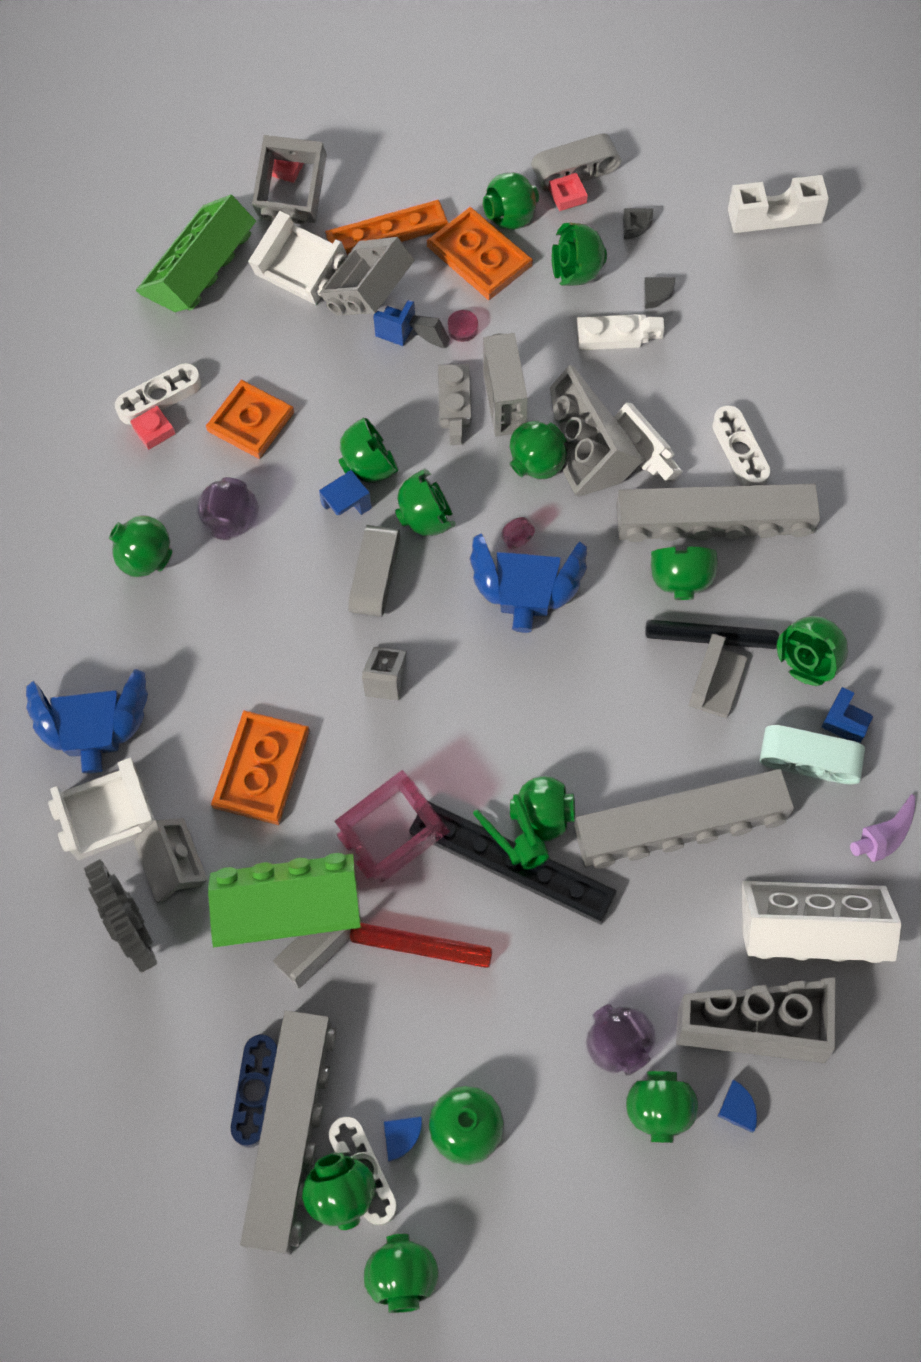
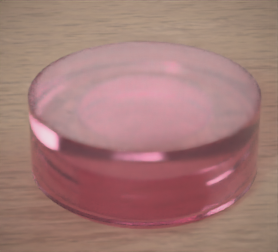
(462, 325)
(517, 532)

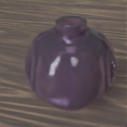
(227, 508)
(620, 1039)

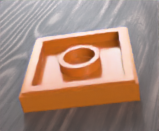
(250, 419)

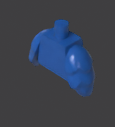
(525, 582)
(90, 721)

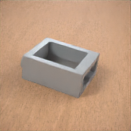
(295, 151)
(366, 276)
(504, 383)

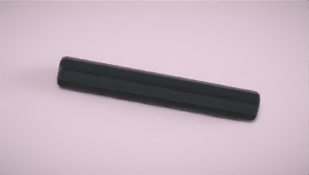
(702, 634)

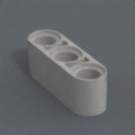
(586, 157)
(374, 570)

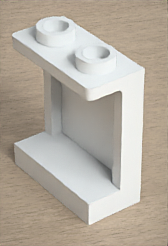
(296, 259)
(102, 811)

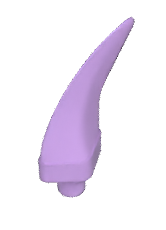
(884, 838)

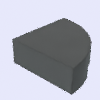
(636, 221)
(657, 290)
(430, 330)

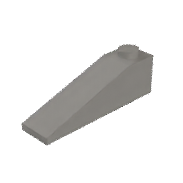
(596, 444)

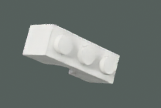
(799, 205)

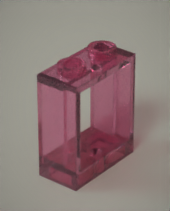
(434, 829)

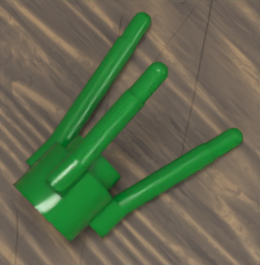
(529, 847)

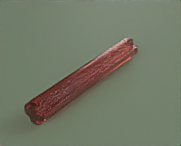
(422, 945)

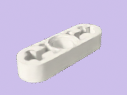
(162, 381)
(743, 434)
(359, 1140)

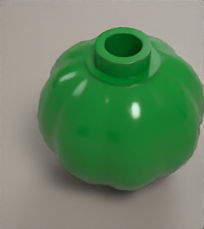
(510, 197)
(537, 450)
(140, 546)
(546, 807)
(662, 1106)
(338, 1191)
(400, 1274)

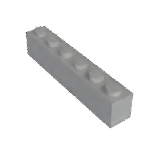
(717, 512)
(683, 818)
(287, 1133)

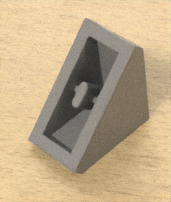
(384, 673)

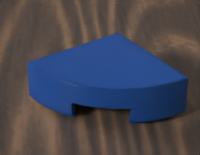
(739, 1107)
(401, 1136)

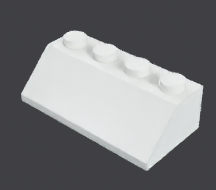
(819, 921)

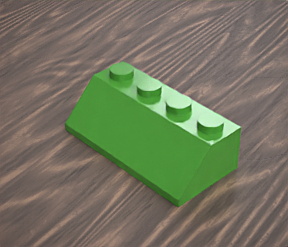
(198, 255)
(283, 900)

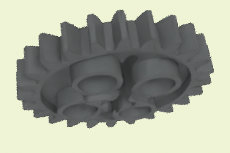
(120, 915)

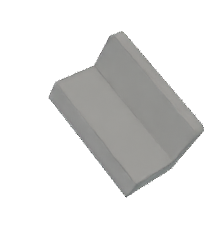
(717, 679)
(169, 858)
(309, 953)

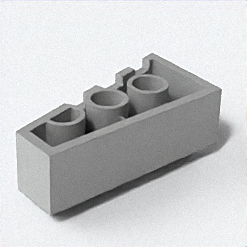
(763, 1020)

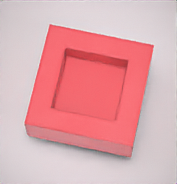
(286, 170)
(568, 191)
(152, 427)

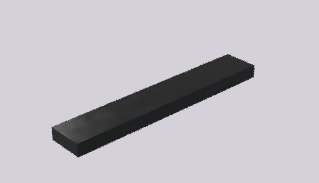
(547, 880)

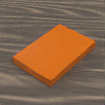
(479, 253)
(260, 767)

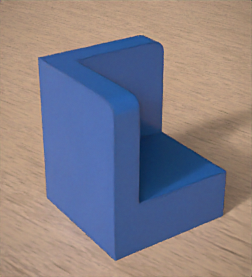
(394, 324)
(344, 494)
(847, 719)

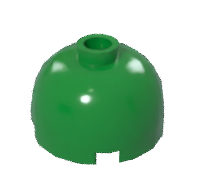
(578, 254)
(365, 453)
(423, 506)
(684, 570)
(813, 649)
(466, 1125)

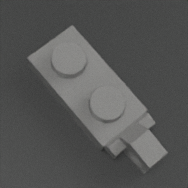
(454, 399)

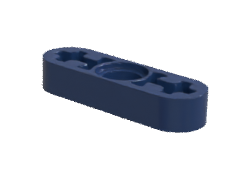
(250, 1060)

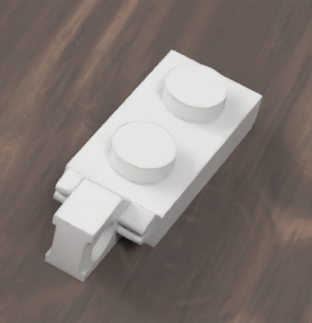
(617, 331)
(648, 442)

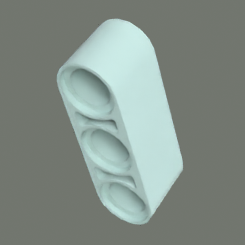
(812, 754)

